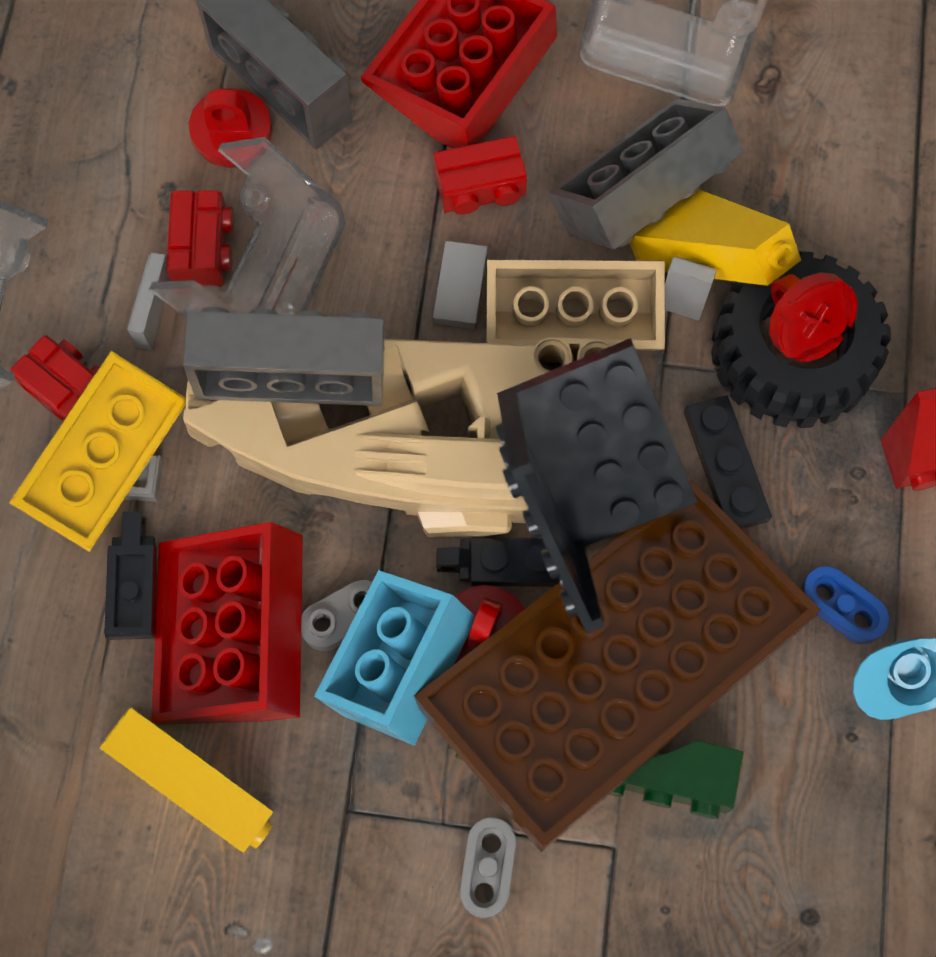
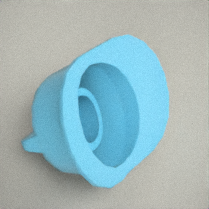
(897, 679)

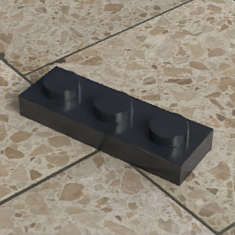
(727, 462)

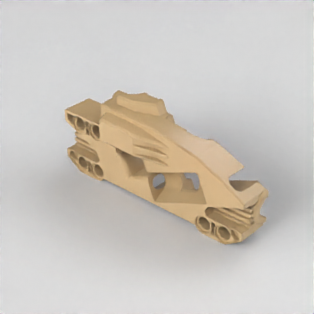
(390, 456)

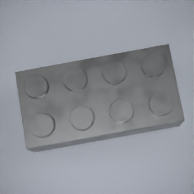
(280, 65)
(646, 173)
(285, 357)

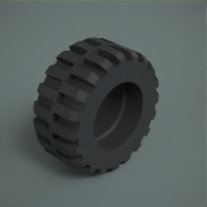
(793, 391)

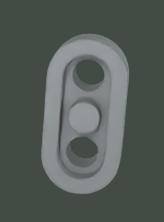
(337, 608)
(487, 868)

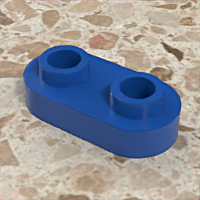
(846, 602)

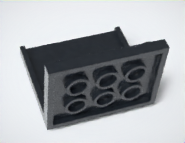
(589, 463)

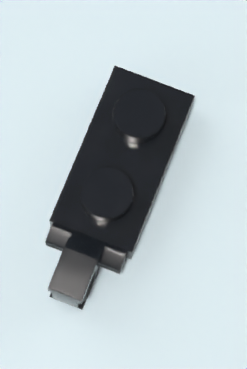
(497, 562)
(131, 582)

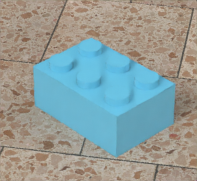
(393, 651)

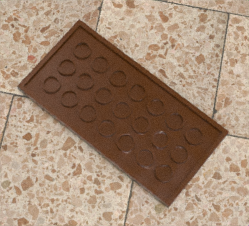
(571, 714)

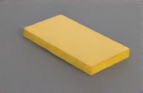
(99, 451)

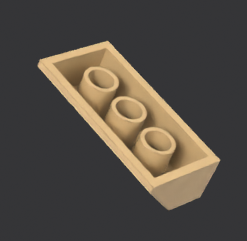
(576, 301)

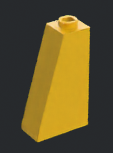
(720, 235)
(188, 781)

